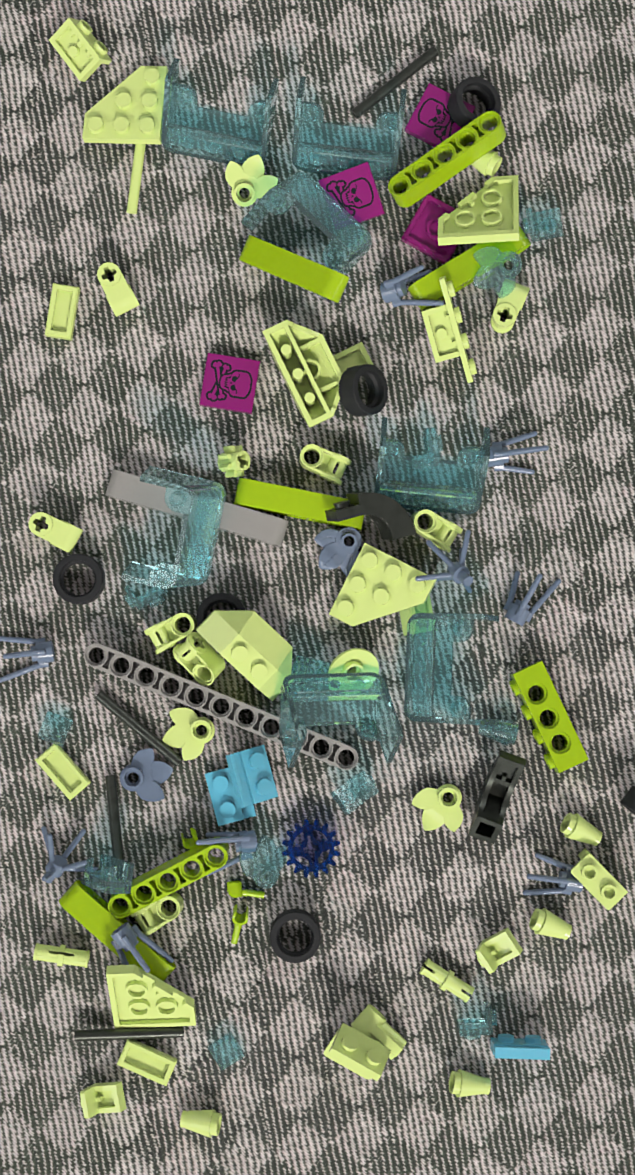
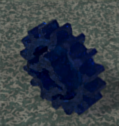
(298, 849)

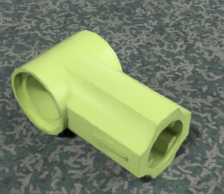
(374, 1025)

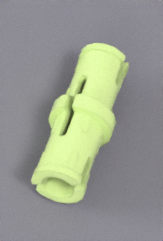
(61, 955)
(446, 980)

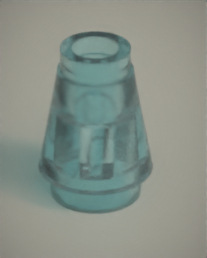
(503, 732)

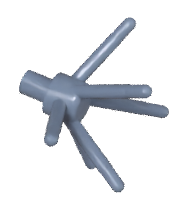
(456, 570)
(57, 863)

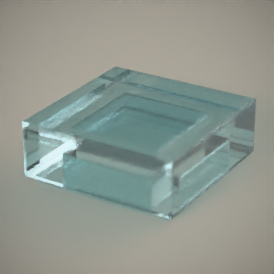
(55, 728)
(226, 1050)

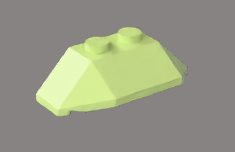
(306, 369)
(250, 647)

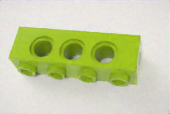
(572, 751)

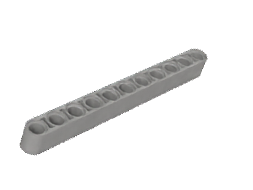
(207, 706)

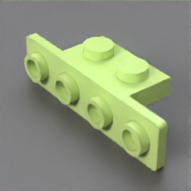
(445, 332)

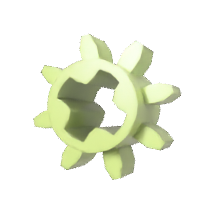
(233, 461)

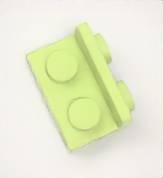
(80, 48)
(598, 880)

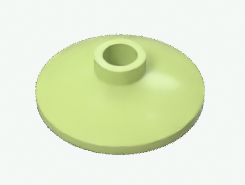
(358, 658)

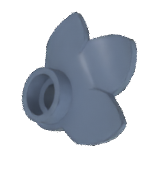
(334, 550)
(150, 775)

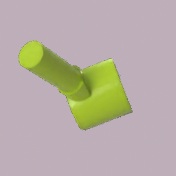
(190, 843)
(235, 890)
(238, 920)

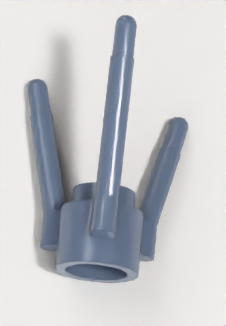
(394, 289)
(500, 454)
(519, 611)
(41, 652)
(243, 841)
(565, 879)
(126, 938)

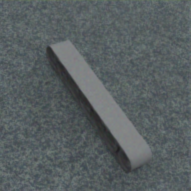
(234, 519)

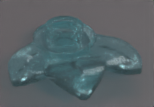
(492, 270)
(265, 859)

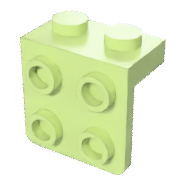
(357, 1052)

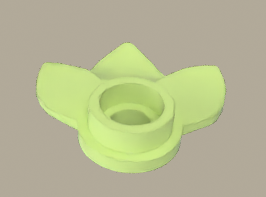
(249, 176)
(185, 733)
(436, 810)

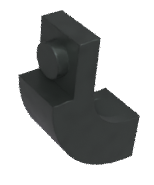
(386, 513)
(495, 796)

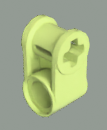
(118, 291)
(510, 307)
(326, 463)
(440, 530)
(58, 532)
(169, 632)
(200, 660)
(156, 916)

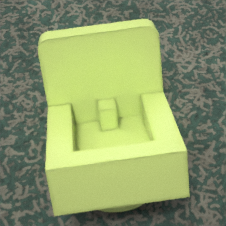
(497, 950)
(103, 1098)

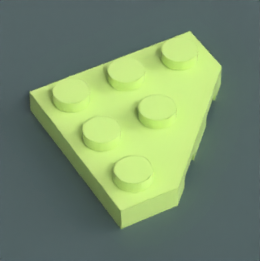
(130, 111)
(484, 215)
(378, 588)
(145, 1000)

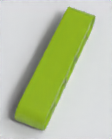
(453, 148)
(294, 268)
(460, 270)
(290, 502)
(162, 888)
(94, 915)

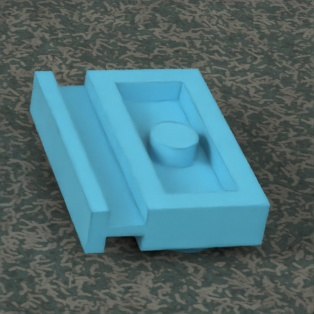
(251, 776)
(225, 799)
(517, 1048)

